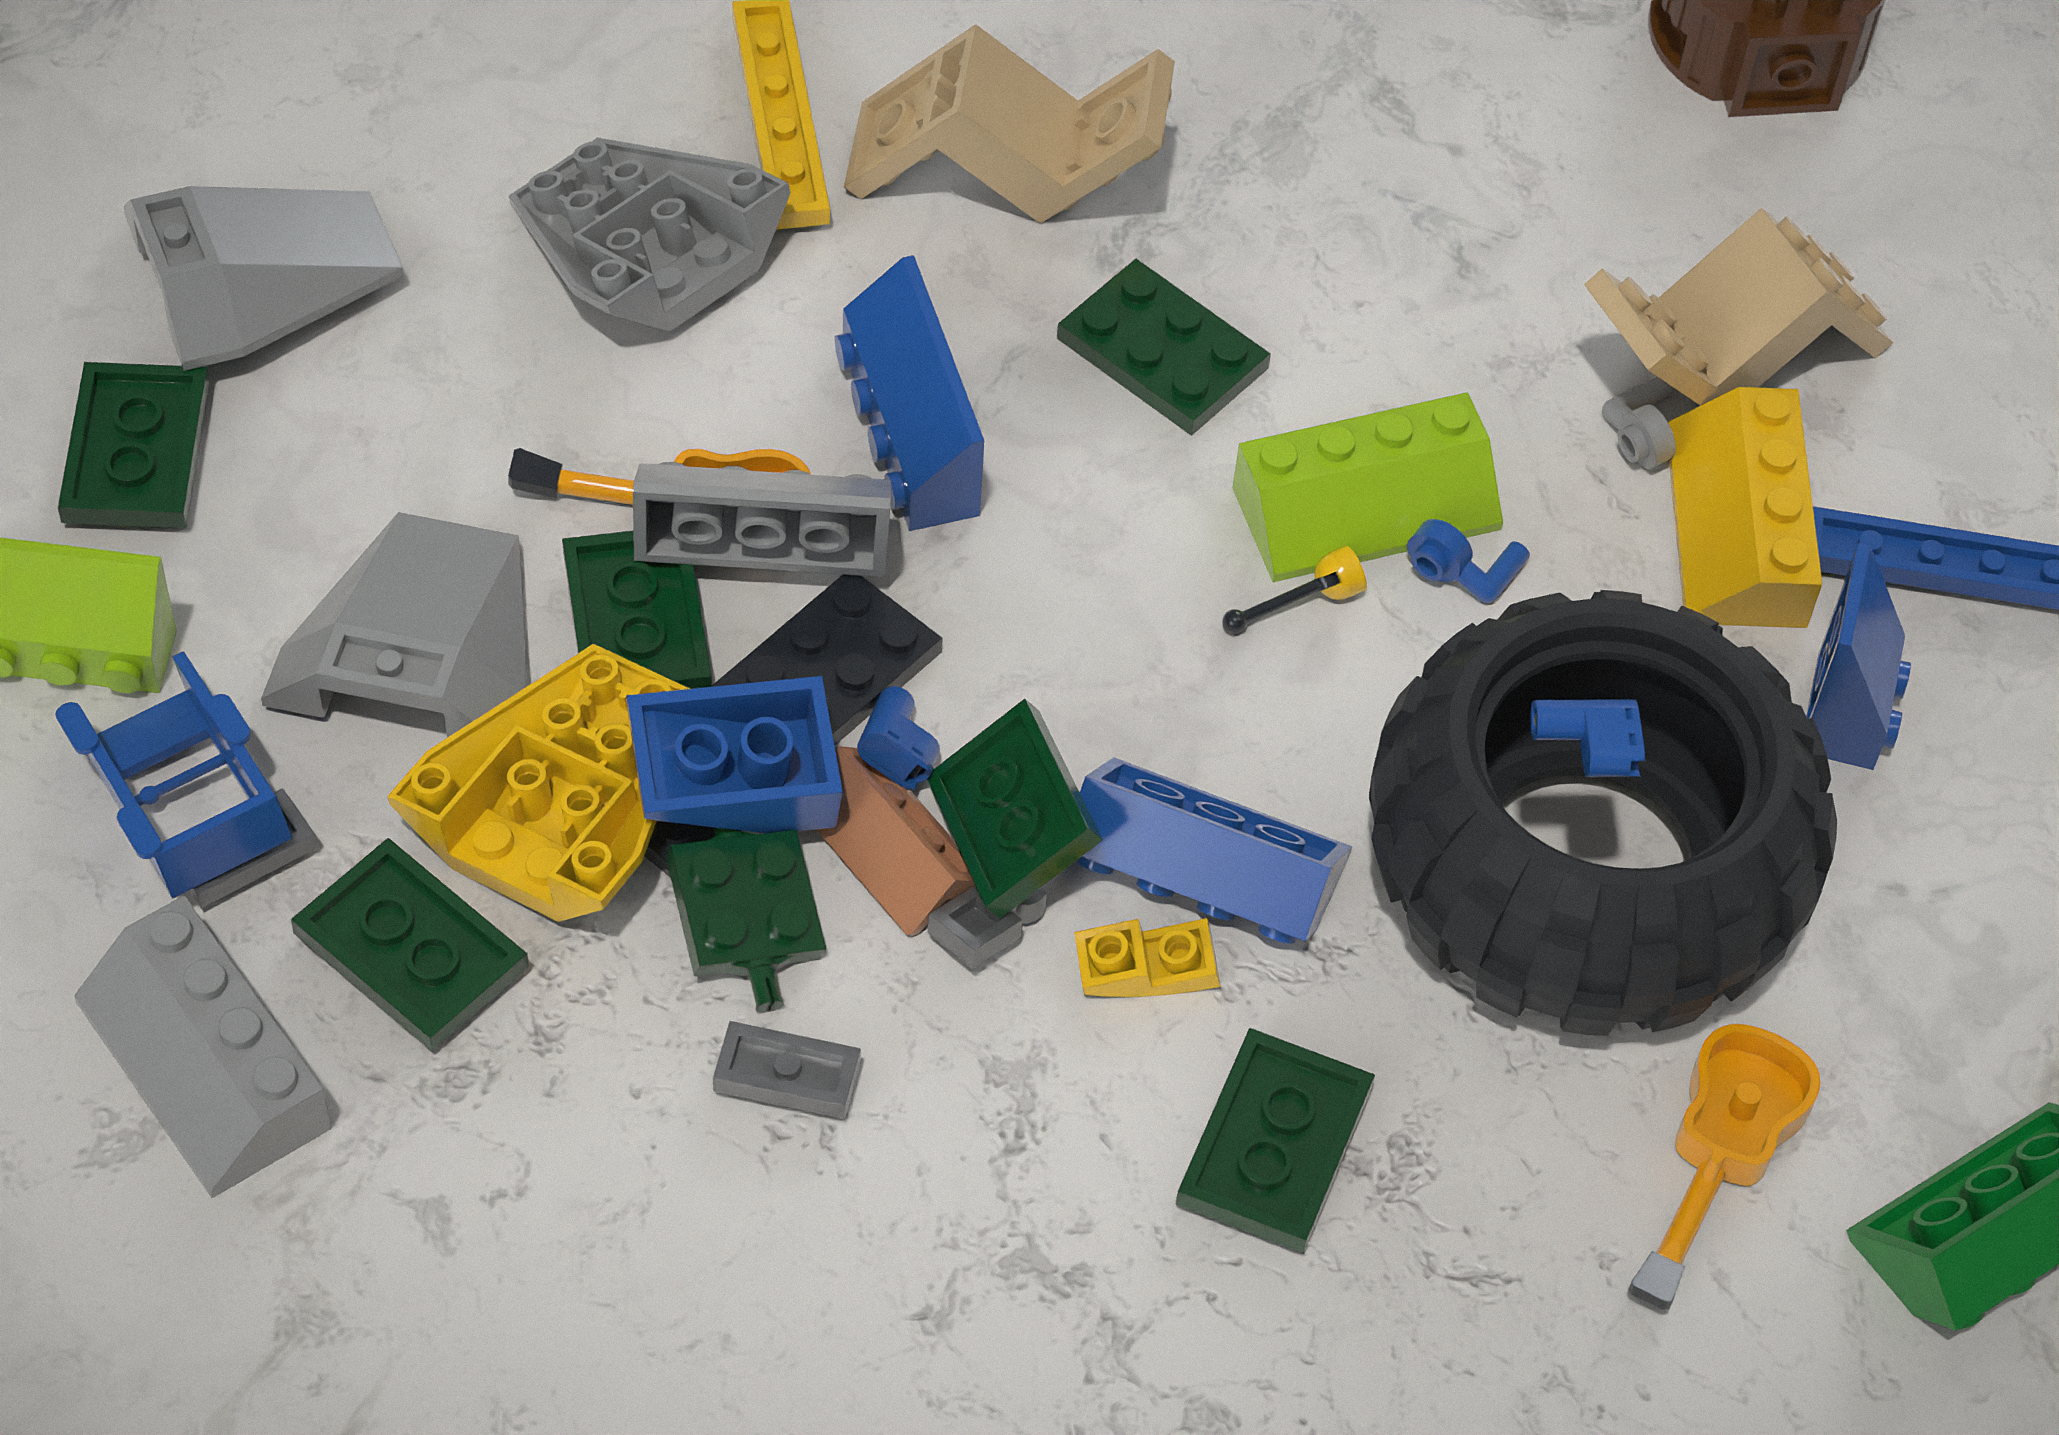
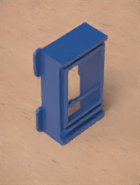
(160, 734)

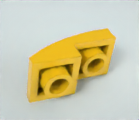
(1141, 963)

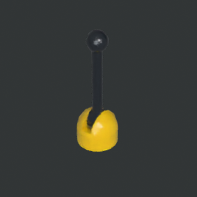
(1336, 576)

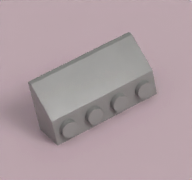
(761, 519)
(202, 1048)

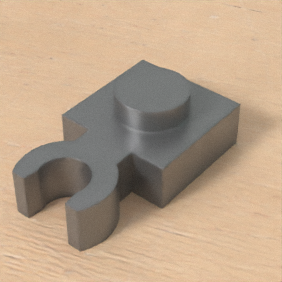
(975, 931)

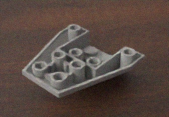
(651, 227)
(257, 262)
(413, 623)

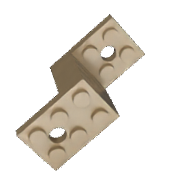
(1010, 124)
(1741, 310)

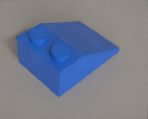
(1860, 668)
(738, 756)

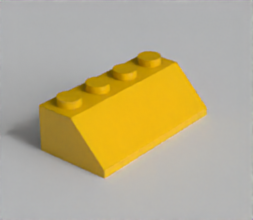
(1745, 510)

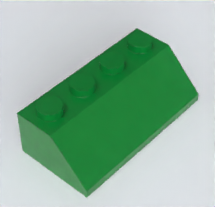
(1972, 1227)

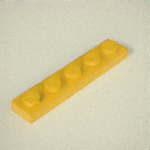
(781, 108)

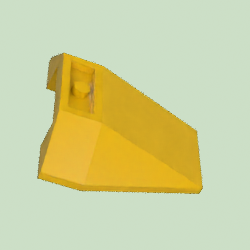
(541, 789)

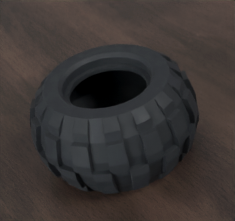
(1578, 936)

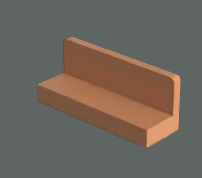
(894, 845)

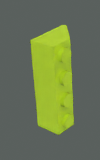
(1367, 483)
(84, 616)

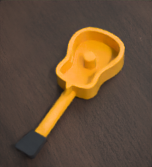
(547, 478)
(1745, 1101)

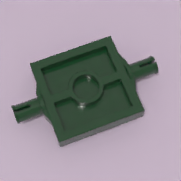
(746, 907)

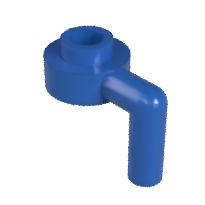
(1445, 555)

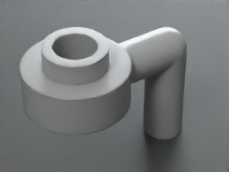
(1642, 428)

